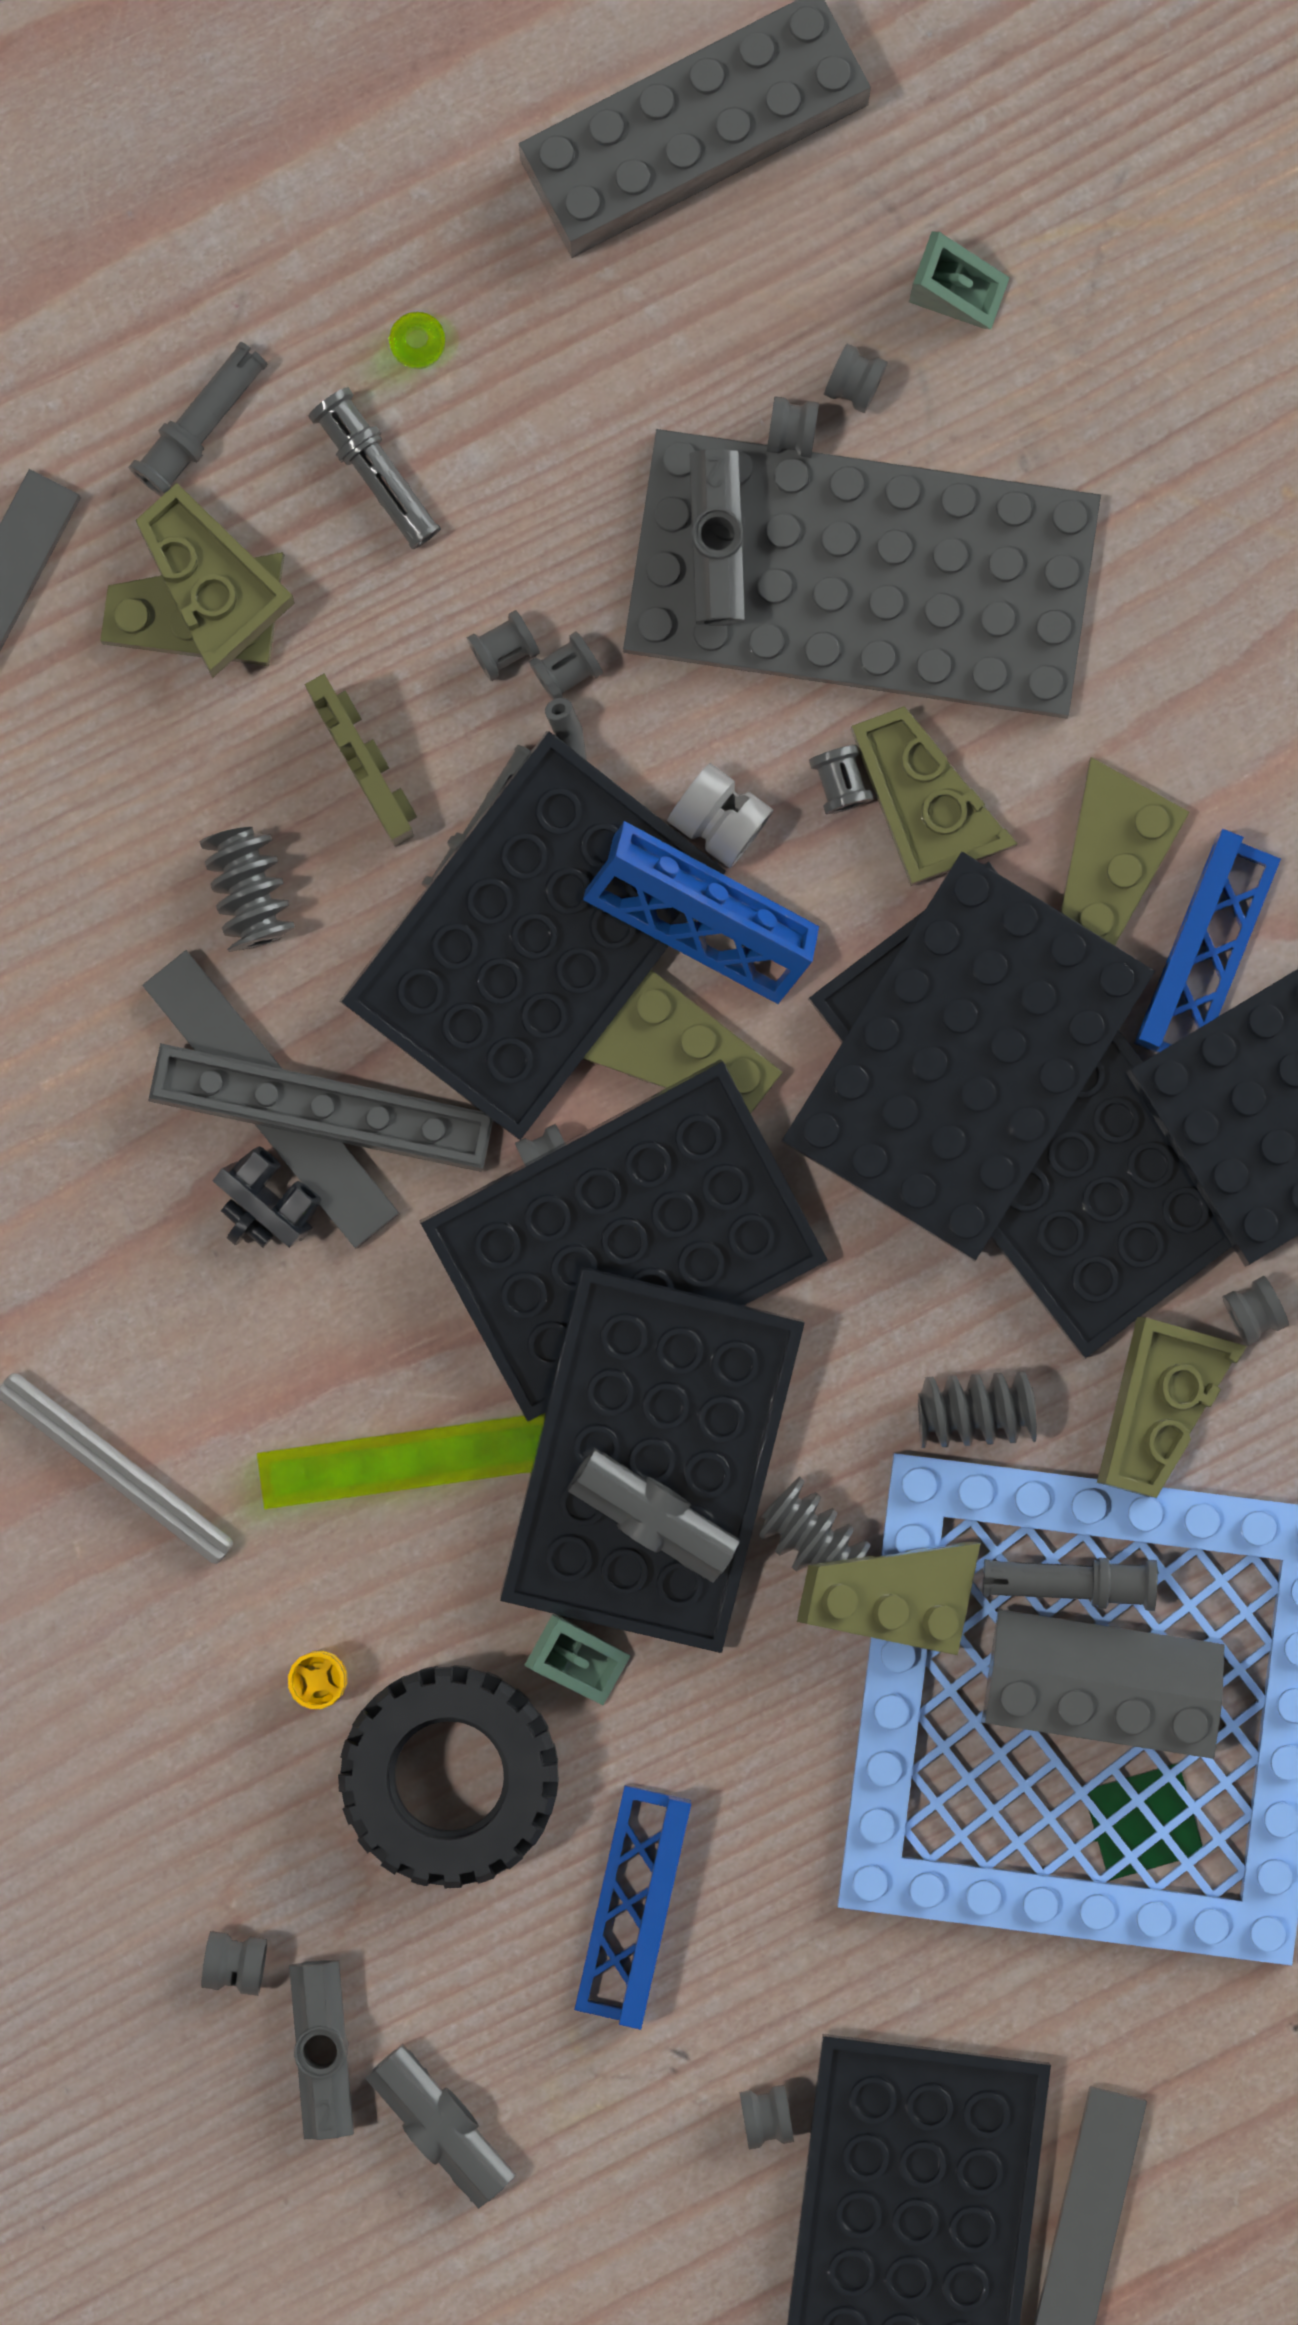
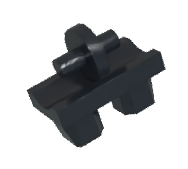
(283, 1217)

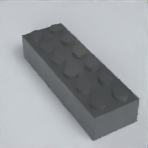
(694, 123)

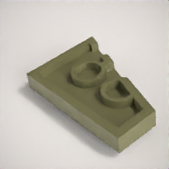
(211, 577)
(146, 618)
(363, 759)
(1116, 849)
(668, 1037)
(1161, 1396)
(896, 1598)

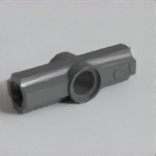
(717, 502)
(653, 1515)
(322, 2087)
(440, 2126)

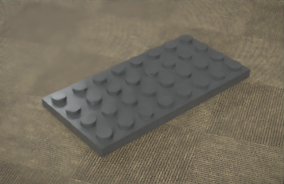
(874, 577)

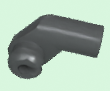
(566, 724)

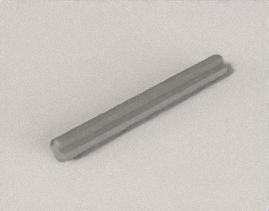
(115, 1468)

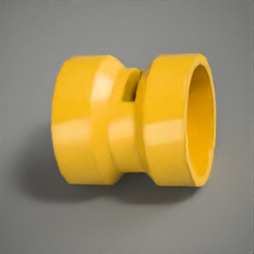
(310, 1682)

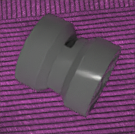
(234, 1963)

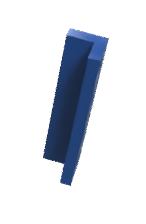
(711, 906)
(1194, 931)
(654, 1912)

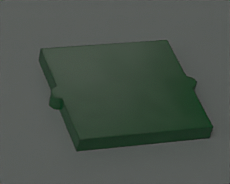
(1135, 1827)

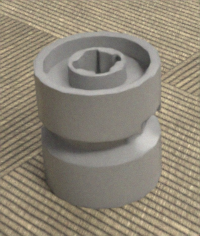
(720, 815)

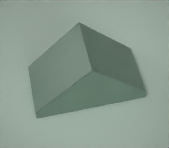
(958, 283)
(577, 1659)

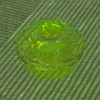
(417, 357)

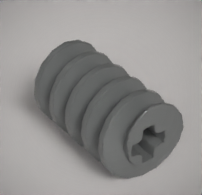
(248, 887)
(976, 1409)
(808, 1532)

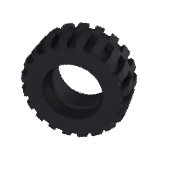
(431, 1853)

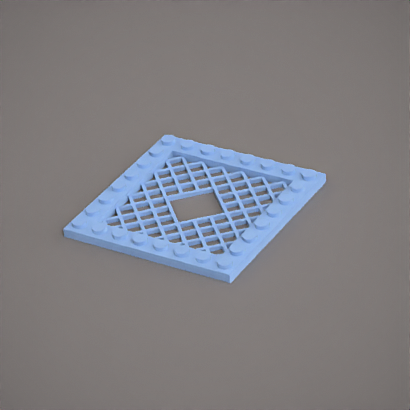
(883, 1881)

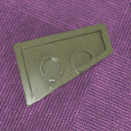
(924, 798)

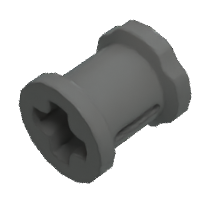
(503, 645)
(566, 667)
(841, 779)

